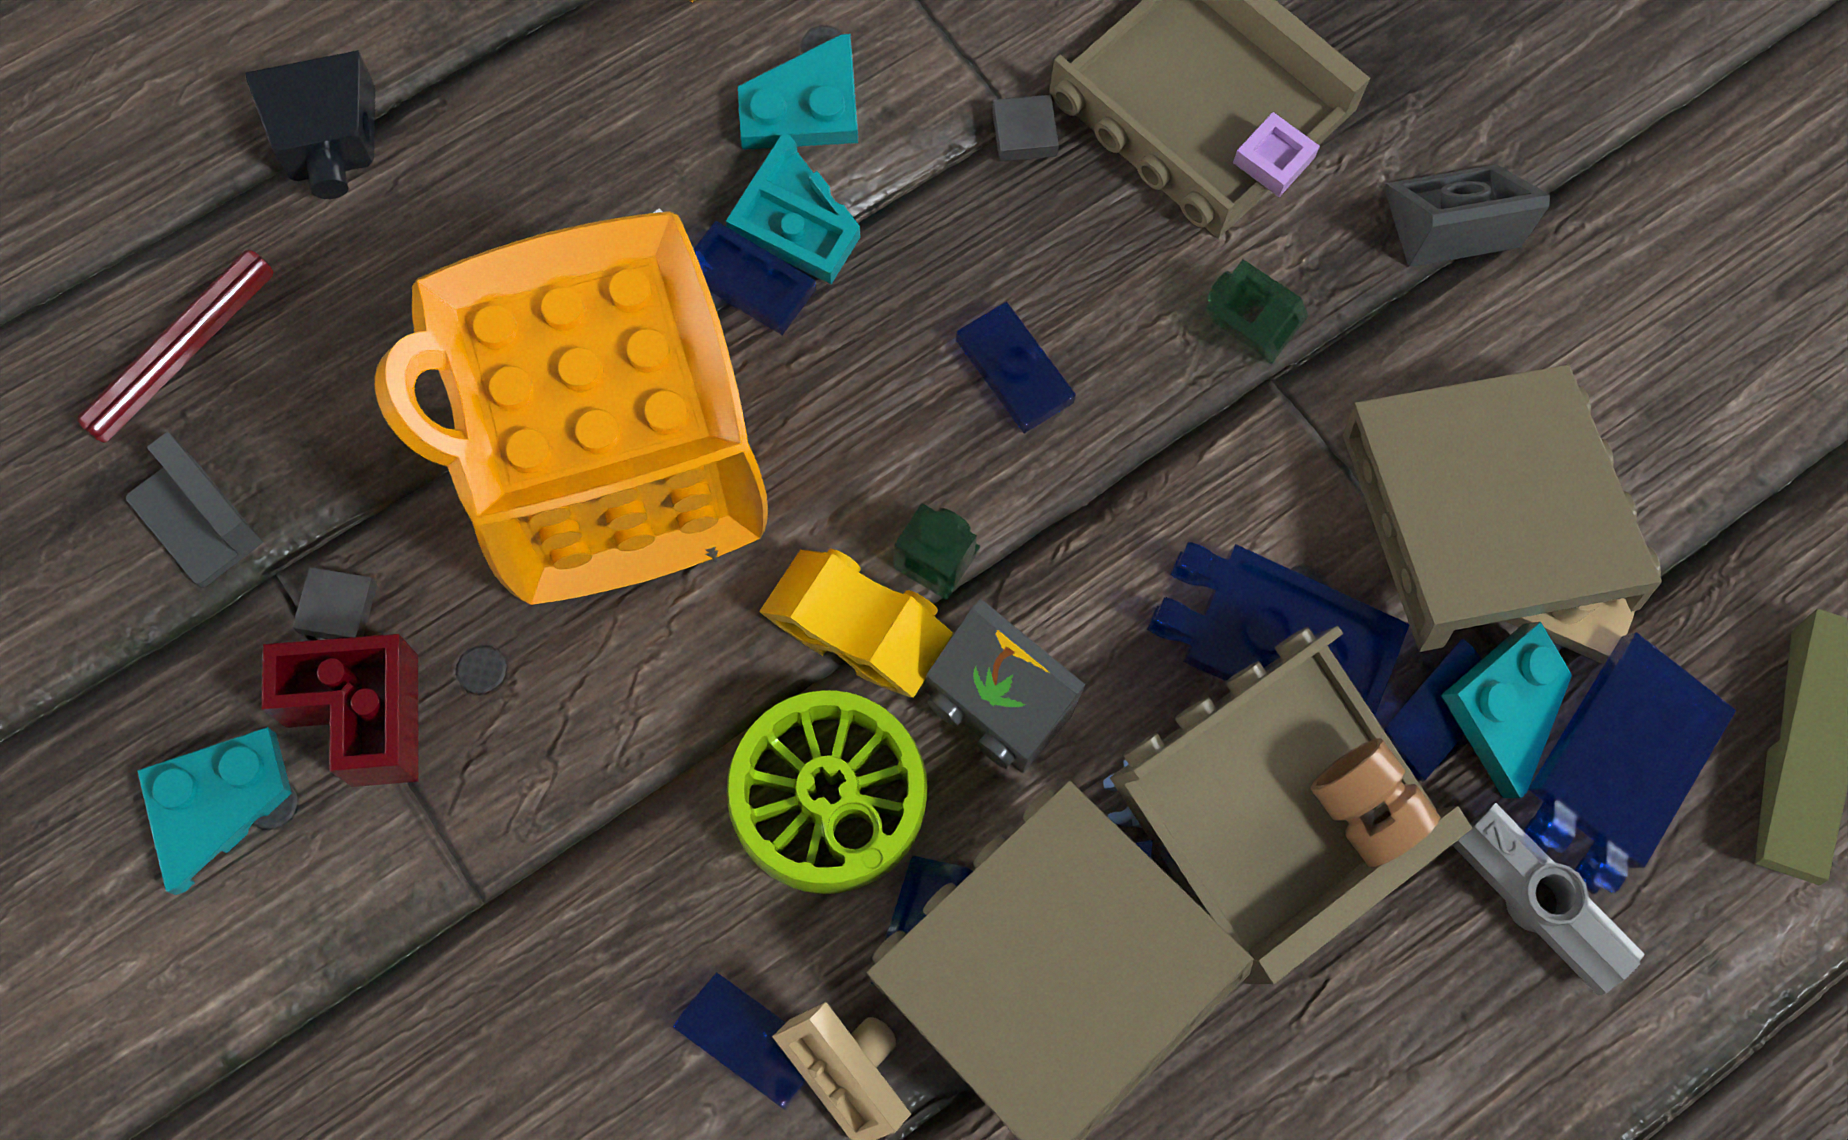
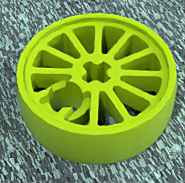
(860, 865)

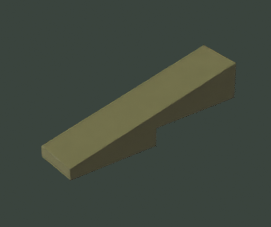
(1810, 762)

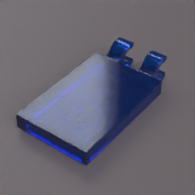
(1264, 603)
(1626, 761)

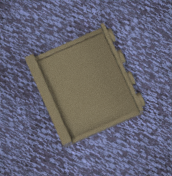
(1192, 82)
(1497, 502)
(1238, 811)
(1059, 970)

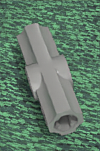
(1577, 929)

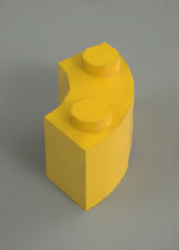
(872, 628)

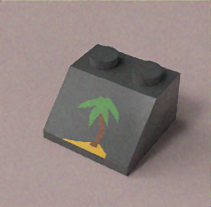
(1001, 688)

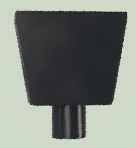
(318, 118)

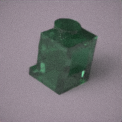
(1249, 287)
(935, 549)

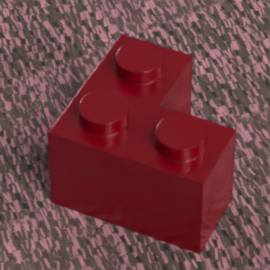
(359, 689)

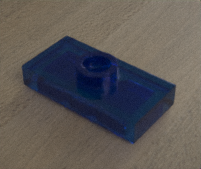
(752, 278)
(1015, 367)

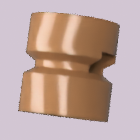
(1362, 782)

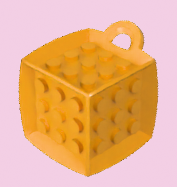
(584, 407)

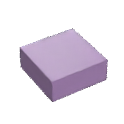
(1276, 154)

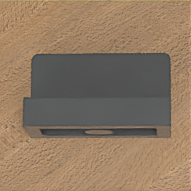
(191, 514)

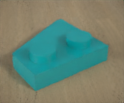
(803, 98)
(795, 215)
(1511, 705)
(210, 801)

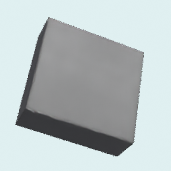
(1025, 128)
(334, 604)

